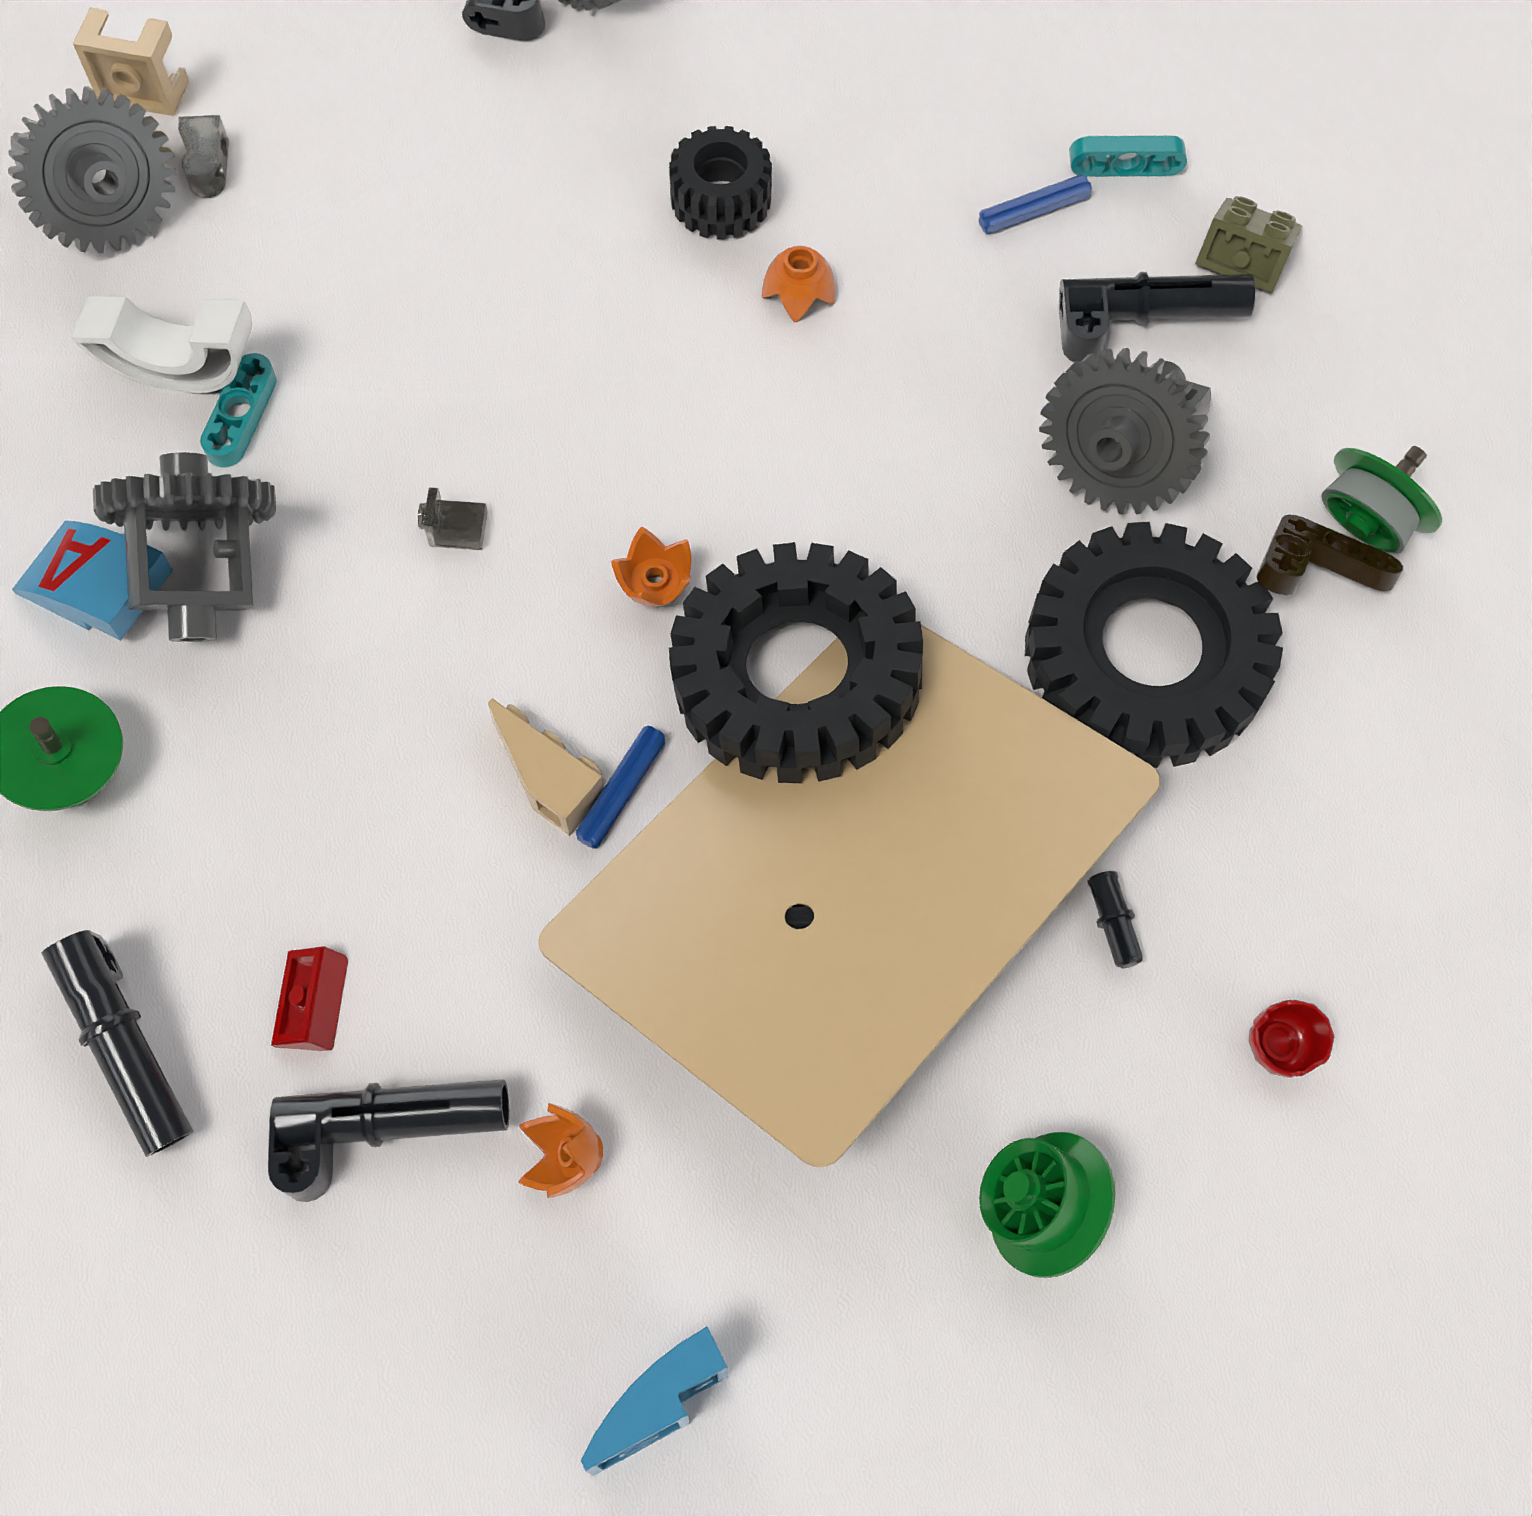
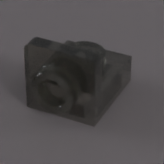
(452, 522)

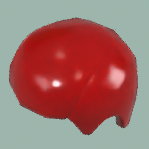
(1291, 1038)

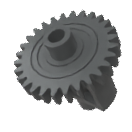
(67, 151)
(1145, 410)
(183, 495)

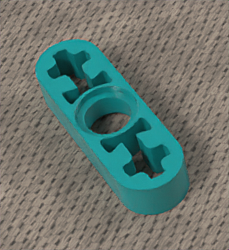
(1165, 157)
(243, 427)

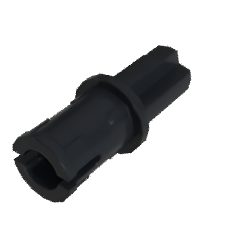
(1115, 919)

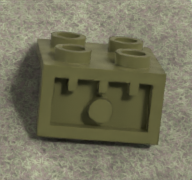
(1249, 242)

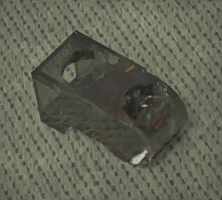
(206, 154)

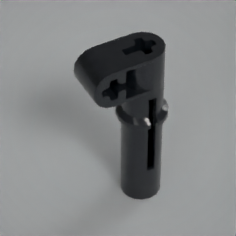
(505, 18)
(1145, 299)
(87, 979)
(372, 1117)

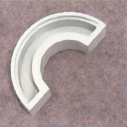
(164, 353)

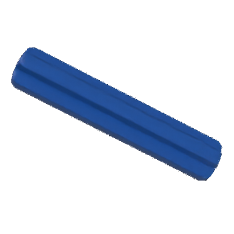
(1034, 203)
(620, 787)

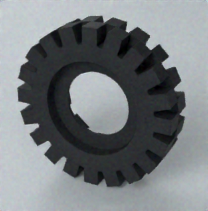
(1146, 719)
(742, 722)

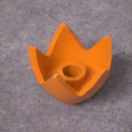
(799, 287)
(651, 558)
(569, 1150)

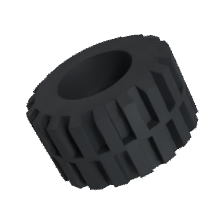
(720, 157)

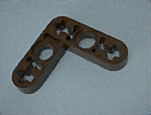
(1305, 541)

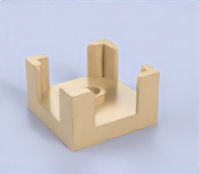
(129, 65)

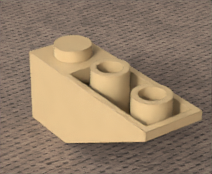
(552, 778)

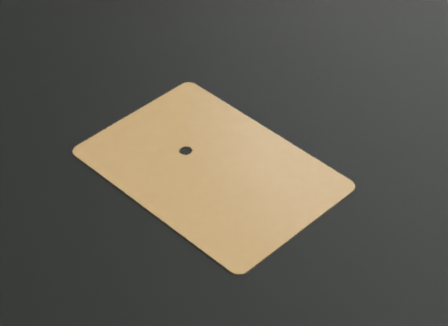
(916, 882)

